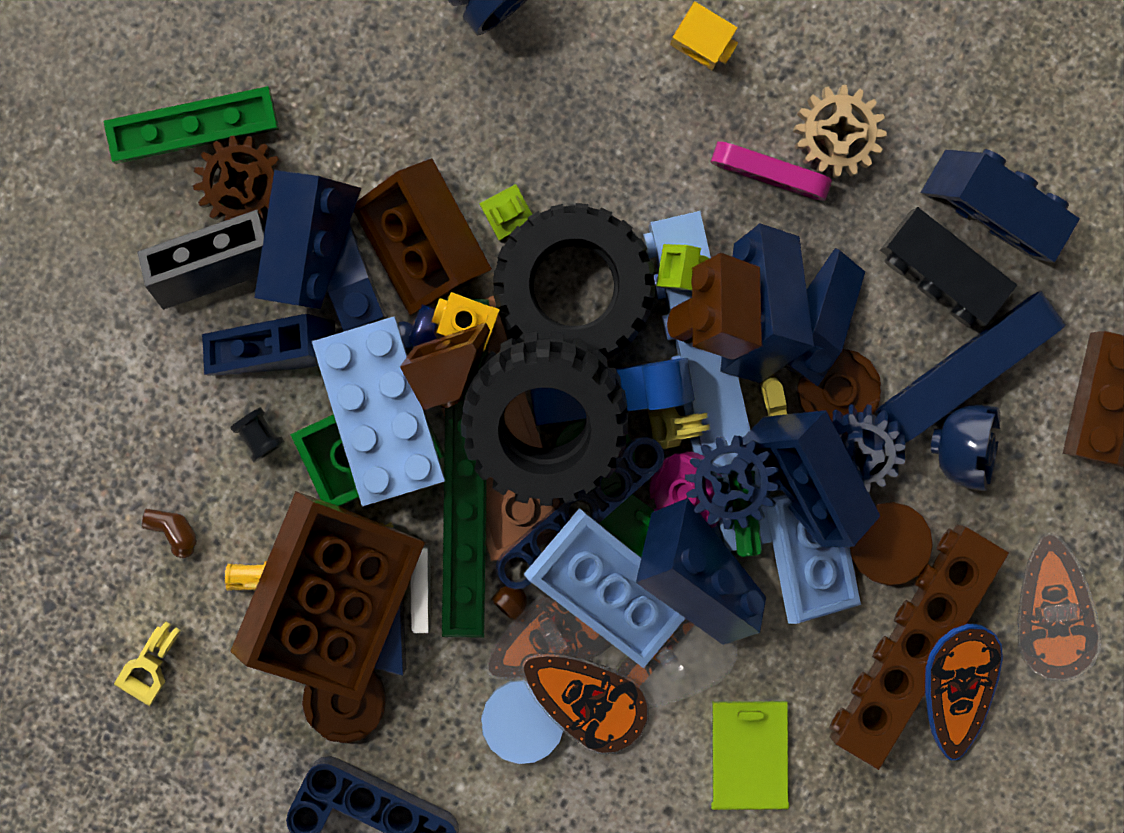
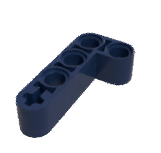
(376, 815)

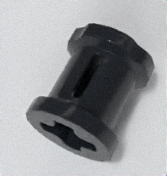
(257, 434)

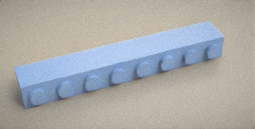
(713, 391)

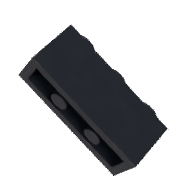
(204, 260)
(947, 269)

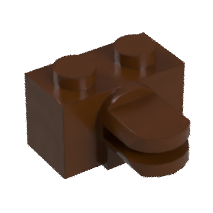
(723, 308)

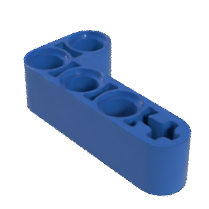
(645, 385)

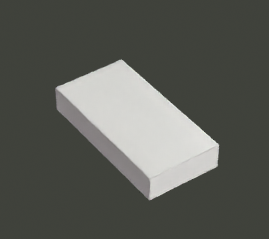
(421, 594)

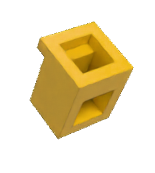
(447, 311)

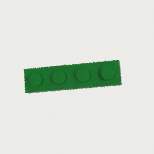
(191, 125)

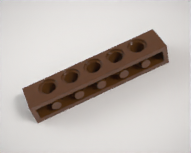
(897, 705)

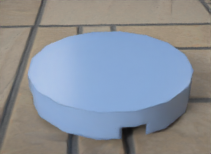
(517, 725)

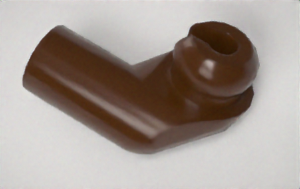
(175, 528)

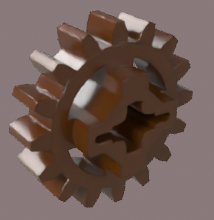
(222, 190)

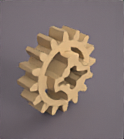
(841, 113)

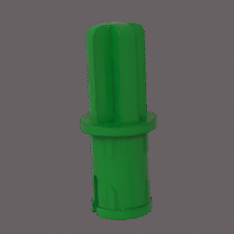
(747, 539)

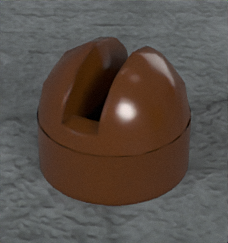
(510, 601)

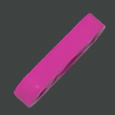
(771, 171)

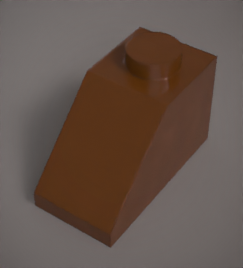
(443, 367)

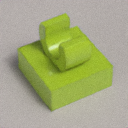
(506, 211)
(677, 265)

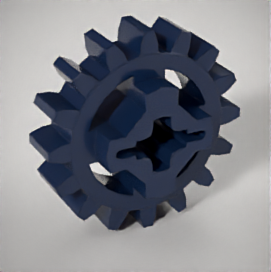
(879, 442)
(722, 498)

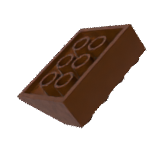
(326, 597)

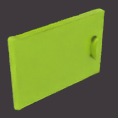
(750, 755)

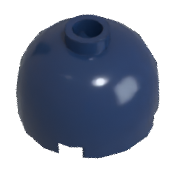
(968, 446)

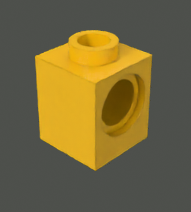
(705, 37)

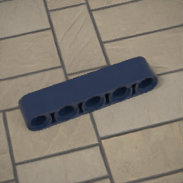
(973, 365)
(599, 503)

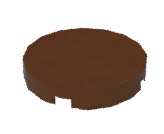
(847, 382)
(894, 546)
(344, 718)

